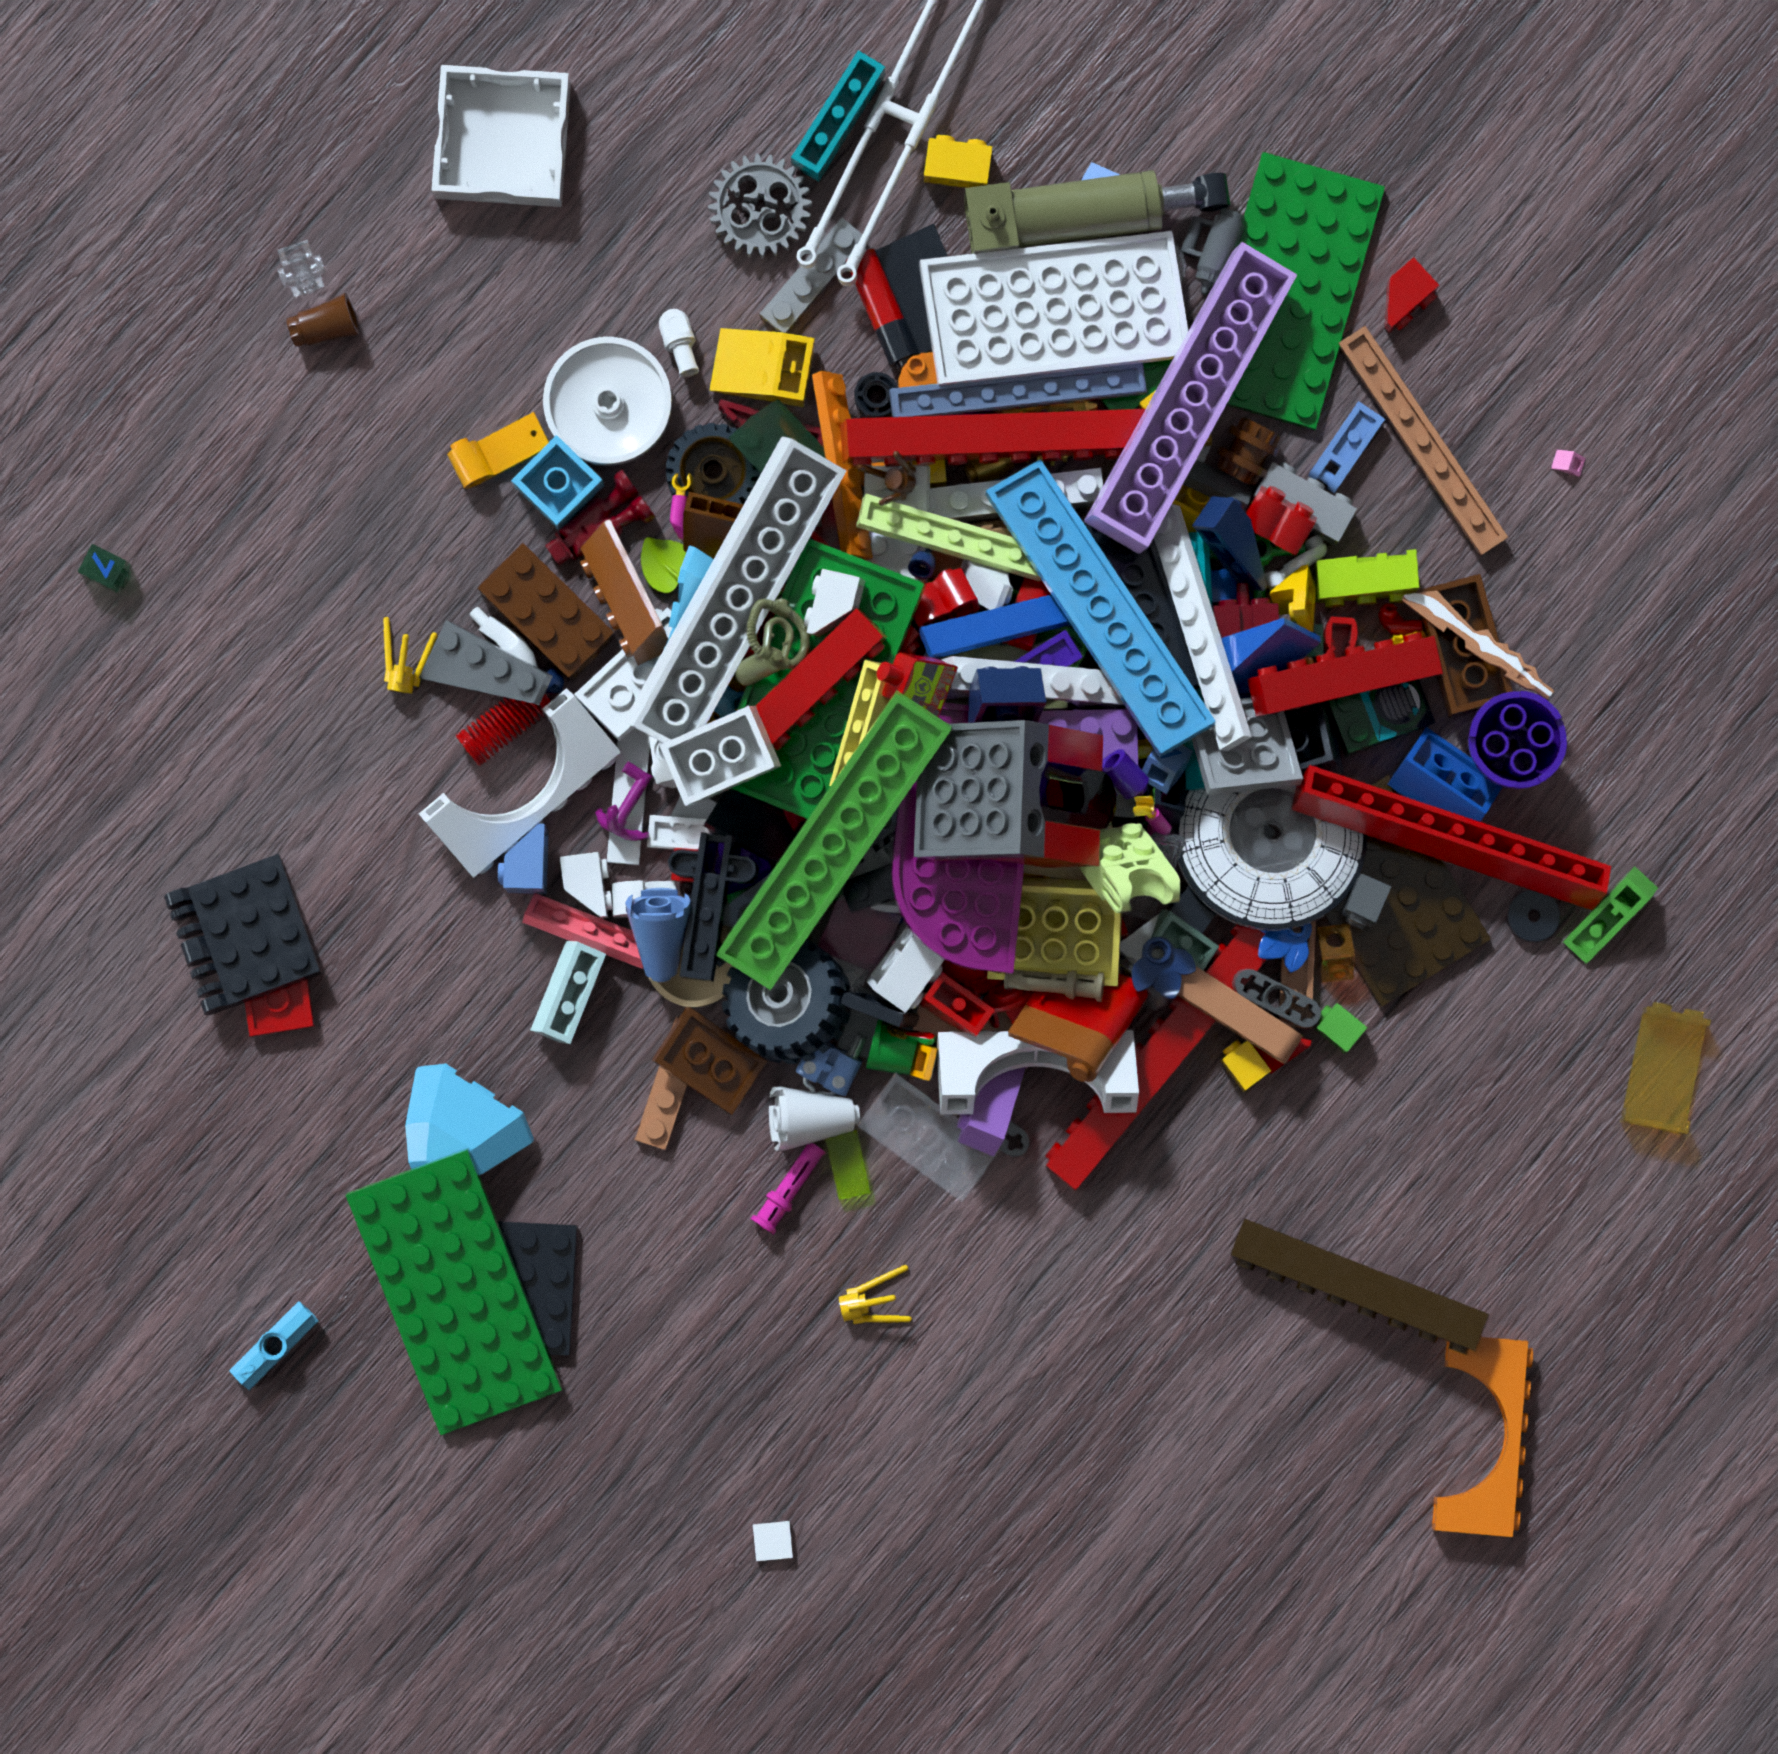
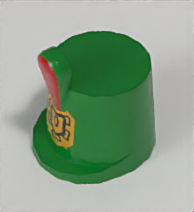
(895, 1048)

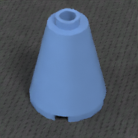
(659, 929)

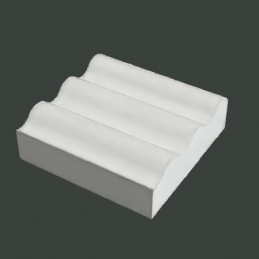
(772, 1541)

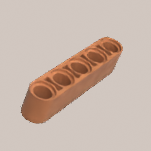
(1239, 1015)

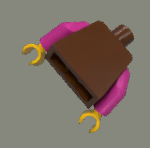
(701, 519)

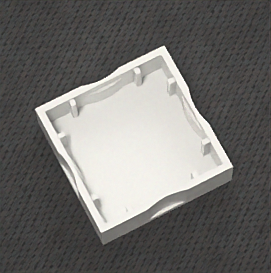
(501, 136)

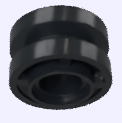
(865, 385)

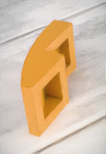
(924, 1061)

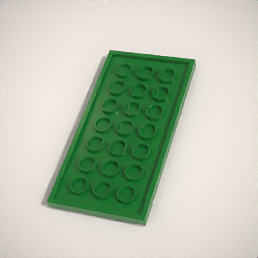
(1320, 231)
(812, 751)
(454, 1291)

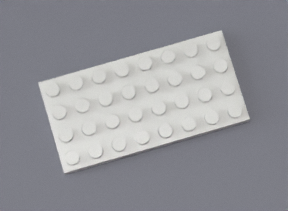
(1054, 308)

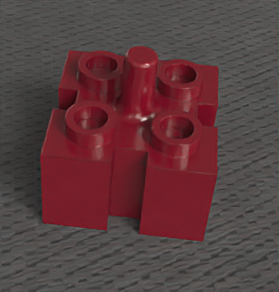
(1240, 615)

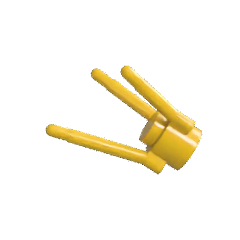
(401, 677)
(855, 1306)

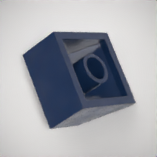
(1006, 694)

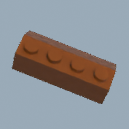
(624, 594)

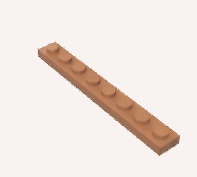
(1422, 441)

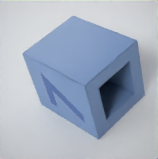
(1166, 770)

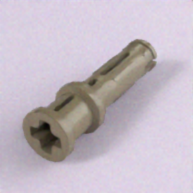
(1070, 984)

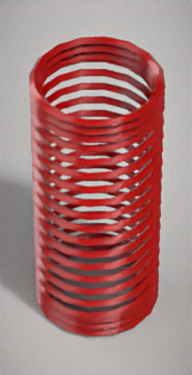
(495, 725)

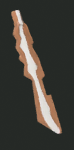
(1481, 643)

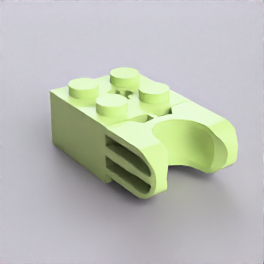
(1131, 868)

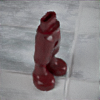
(586, 522)

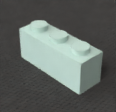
(568, 992)

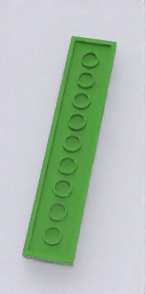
(834, 840)

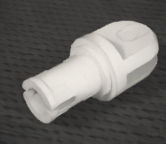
(679, 339)

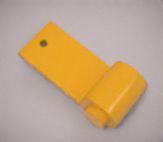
(498, 452)

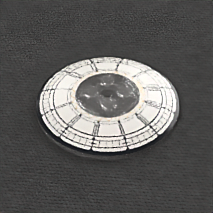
(1260, 878)

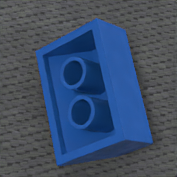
(1444, 778)

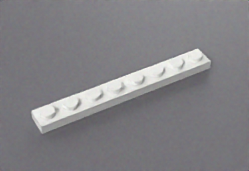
(1201, 630)

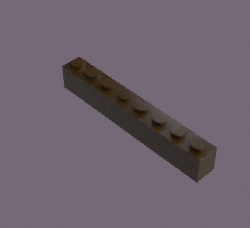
(1359, 1285)

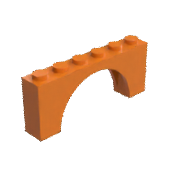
(1492, 1503)

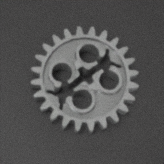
(766, 177)

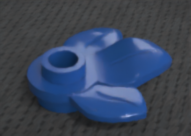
(1286, 944)

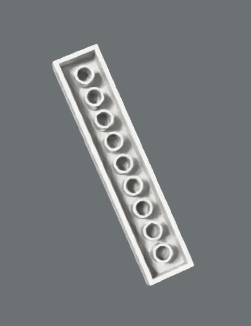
(745, 569)

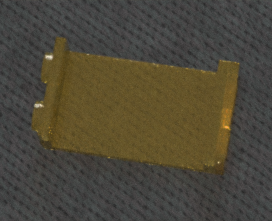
(1664, 1068)

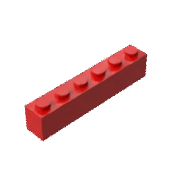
(818, 675)
(1344, 675)

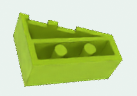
(1366, 579)

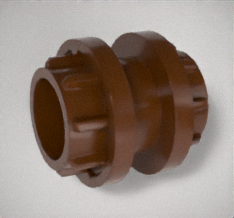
(1248, 451)

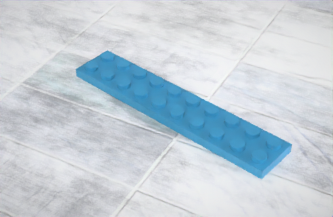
(1100, 608)

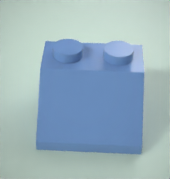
(526, 864)

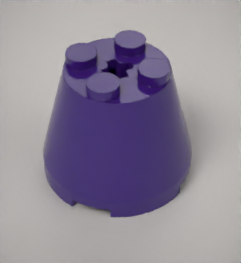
(1535, 728)

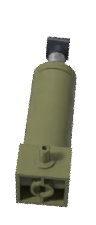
(1081, 209)

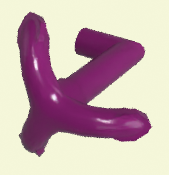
(616, 818)

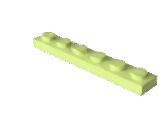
(944, 536)

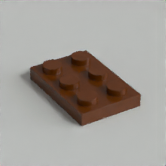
(709, 1060)

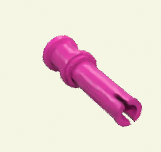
(778, 1203)

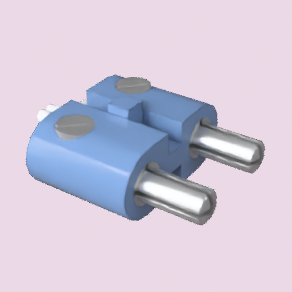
(832, 1069)

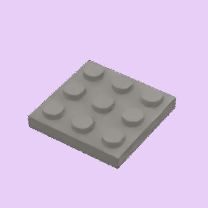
(1256, 764)

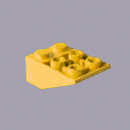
(763, 365)

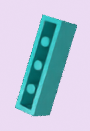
(838, 116)

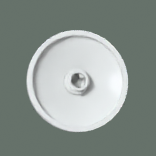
(607, 400)

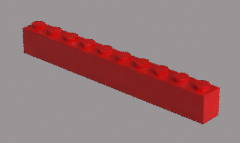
(988, 437)
(1451, 837)
(1154, 1062)

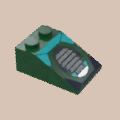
(1379, 715)

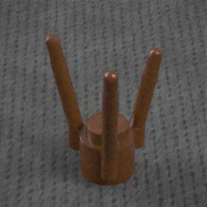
(897, 479)

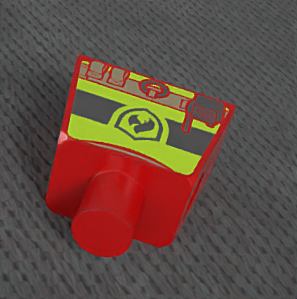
(918, 678)

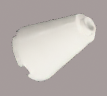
(808, 1117)

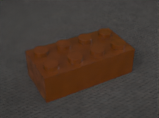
(546, 612)
(1466, 678)

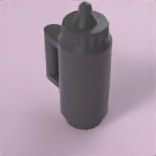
(1221, 241)

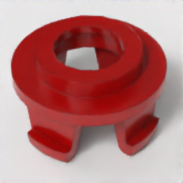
(1006, 1000)

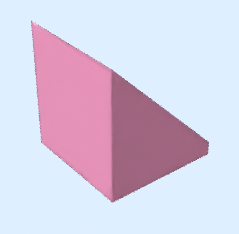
(1568, 462)

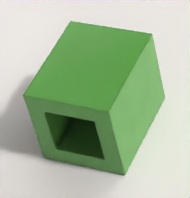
(1339, 1027)

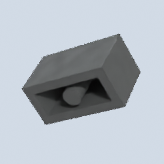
(1365, 902)

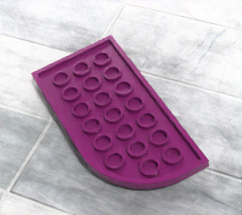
(956, 906)

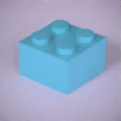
(558, 482)

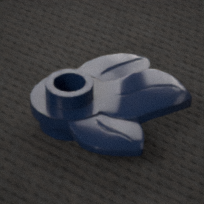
(1162, 972)

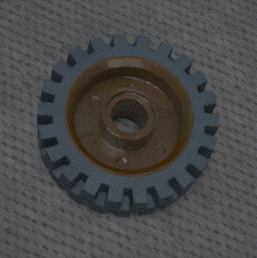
(705, 447)

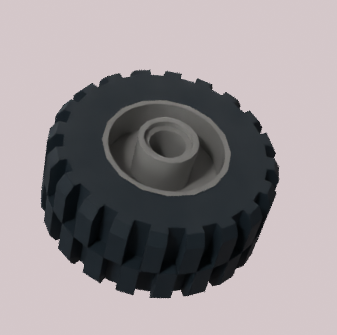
(794, 1015)

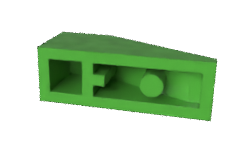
(1610, 914)

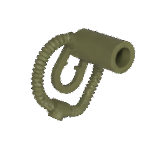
(769, 659)

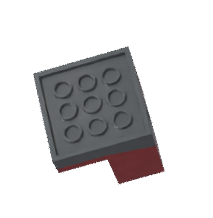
(1014, 796)

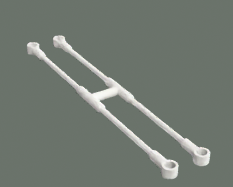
(884, 105)

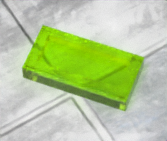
(848, 1165)

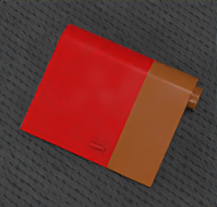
(1079, 1027)

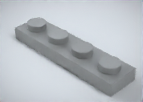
(808, 284)

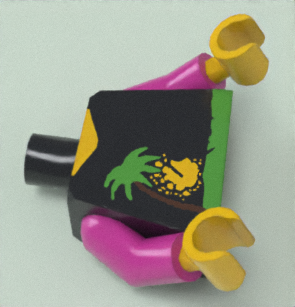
(1156, 809)

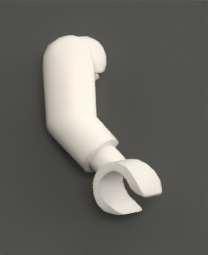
(1315, 552)

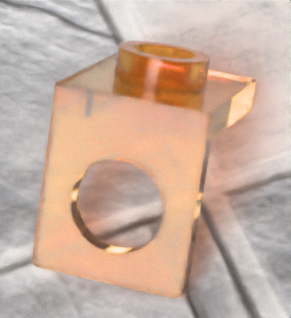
(1336, 961)

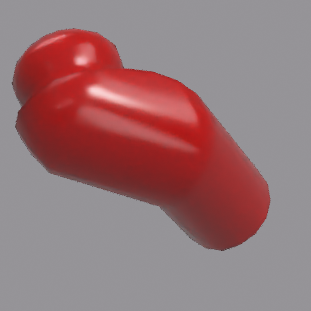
(1395, 623)

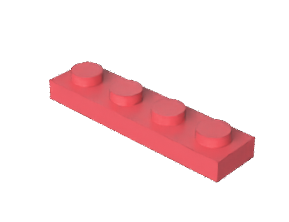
(583, 928)

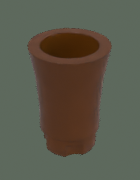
(324, 322)

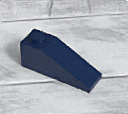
(1232, 540)

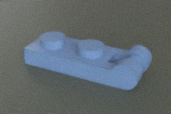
(1347, 445)

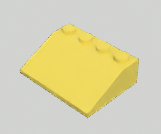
(1066, 929)

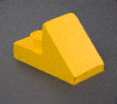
(1297, 597)

